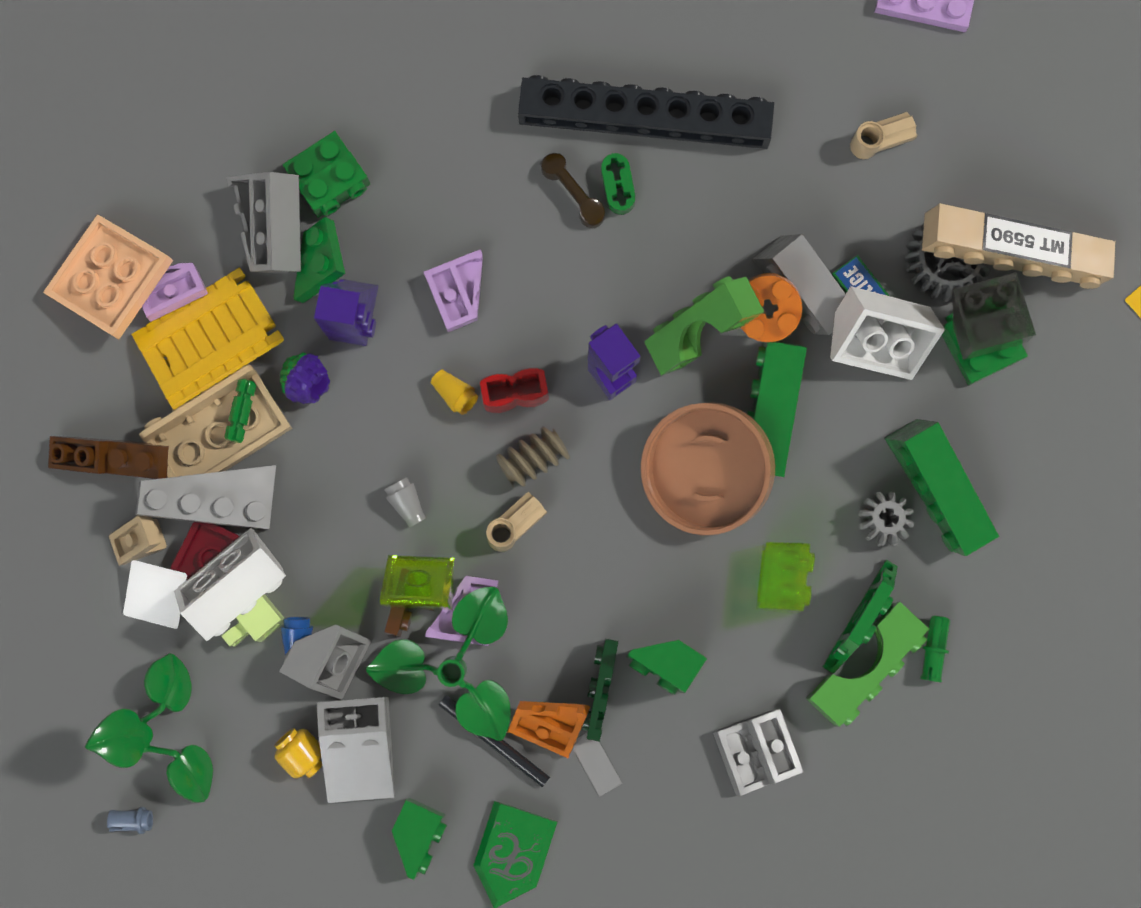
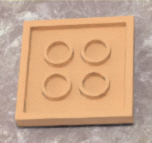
(108, 276)

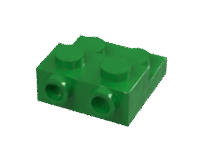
(327, 175)
(981, 366)

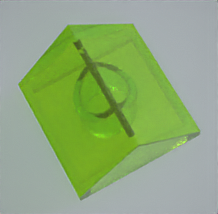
(418, 582)

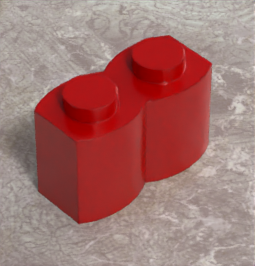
(523, 389)

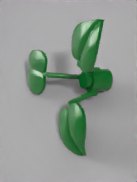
(479, 711)
(125, 737)

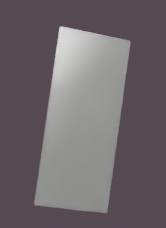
(596, 765)

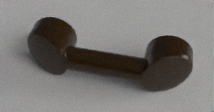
(591, 210)

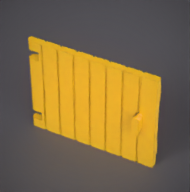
(207, 339)

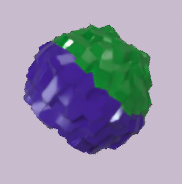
(304, 378)

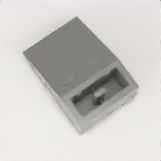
(356, 749)

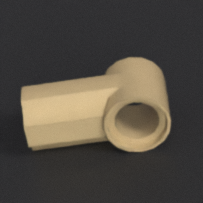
(884, 135)
(517, 521)

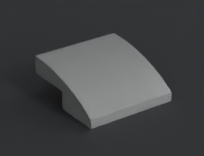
(758, 752)

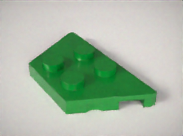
(860, 627)

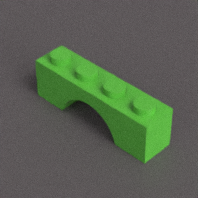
(726, 308)
(896, 635)

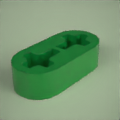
(611, 185)

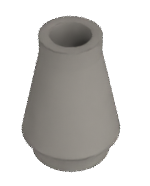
(405, 501)

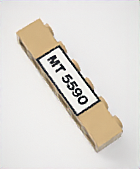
(1018, 246)

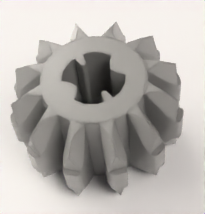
(895, 513)

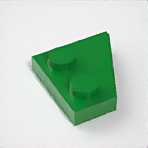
(319, 260)

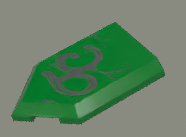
(512, 852)

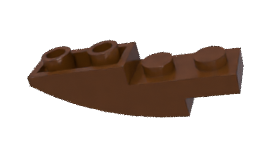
(108, 457)

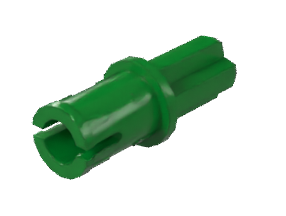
(935, 649)

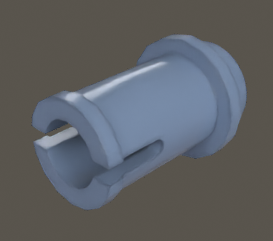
(134, 820)

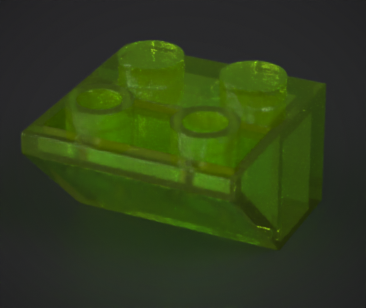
(784, 577)

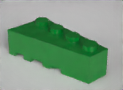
(777, 395)
(942, 485)

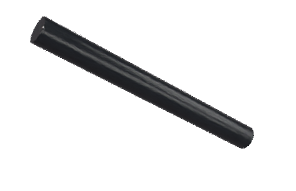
(504, 749)

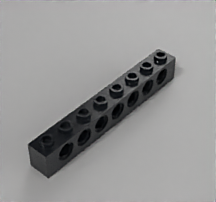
(631, 122)

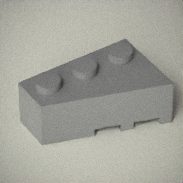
(270, 220)

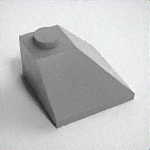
(326, 660)

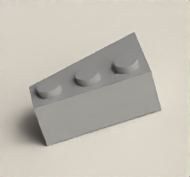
(819, 291)

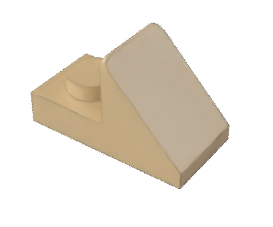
(137, 539)

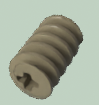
(532, 456)

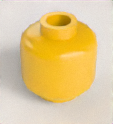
(298, 753)

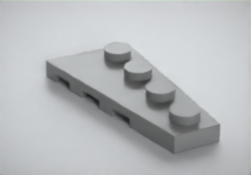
(218, 498)

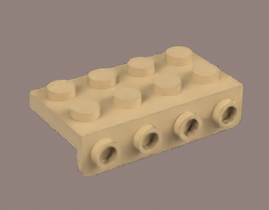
(199, 426)

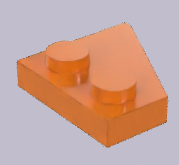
(549, 724)

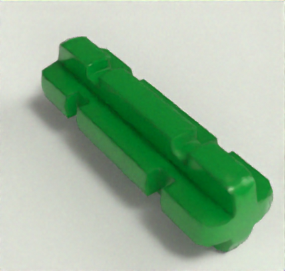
(240, 411)

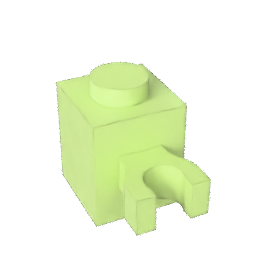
(258, 623)

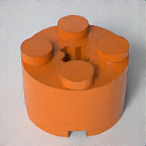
(784, 318)

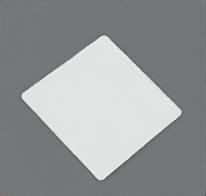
(152, 594)

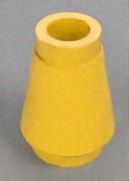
(455, 392)

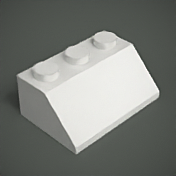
(883, 333)
(229, 585)

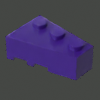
(346, 311)

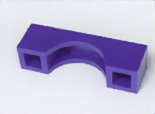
(612, 360)

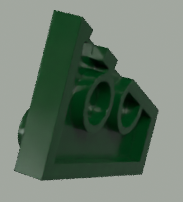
(599, 689)

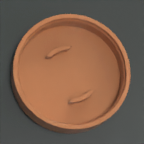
(707, 468)

